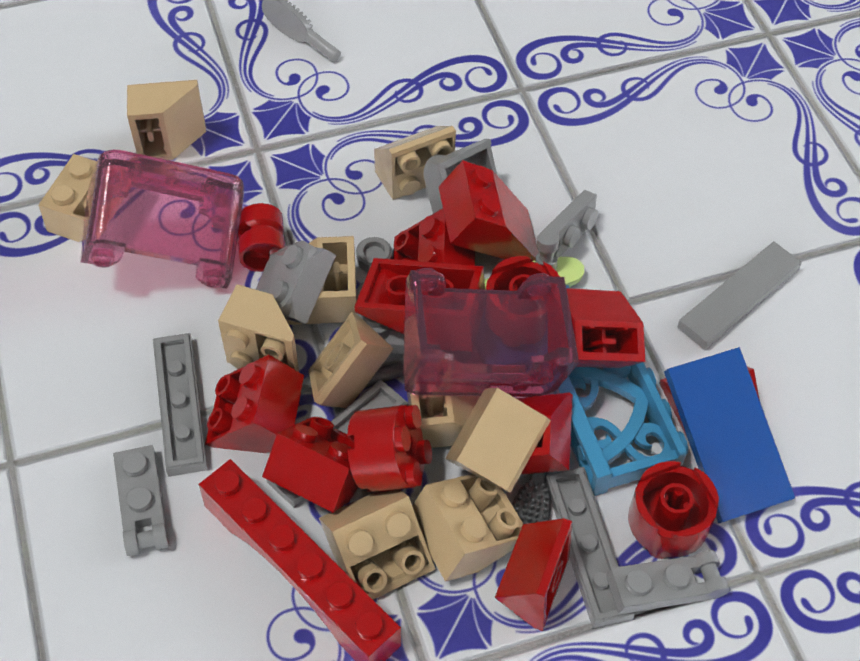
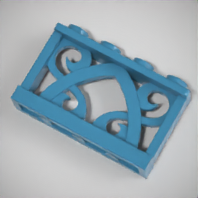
(598, 454)

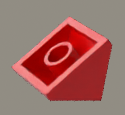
(536, 570)

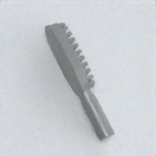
(295, 26)

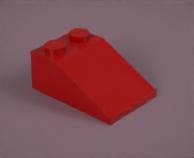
(485, 214)
(384, 287)

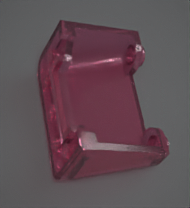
(162, 213)
(486, 338)

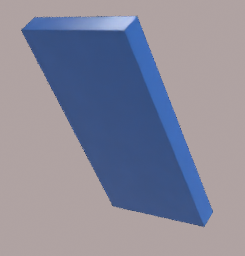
(729, 433)

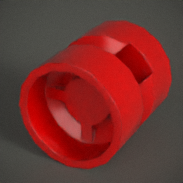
(259, 235)

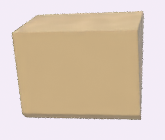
(347, 363)
(498, 438)

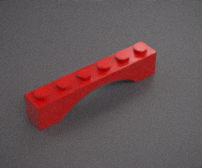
(340, 603)

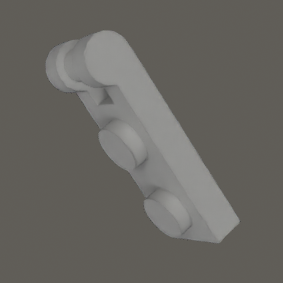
(567, 228)
(140, 499)
(666, 582)

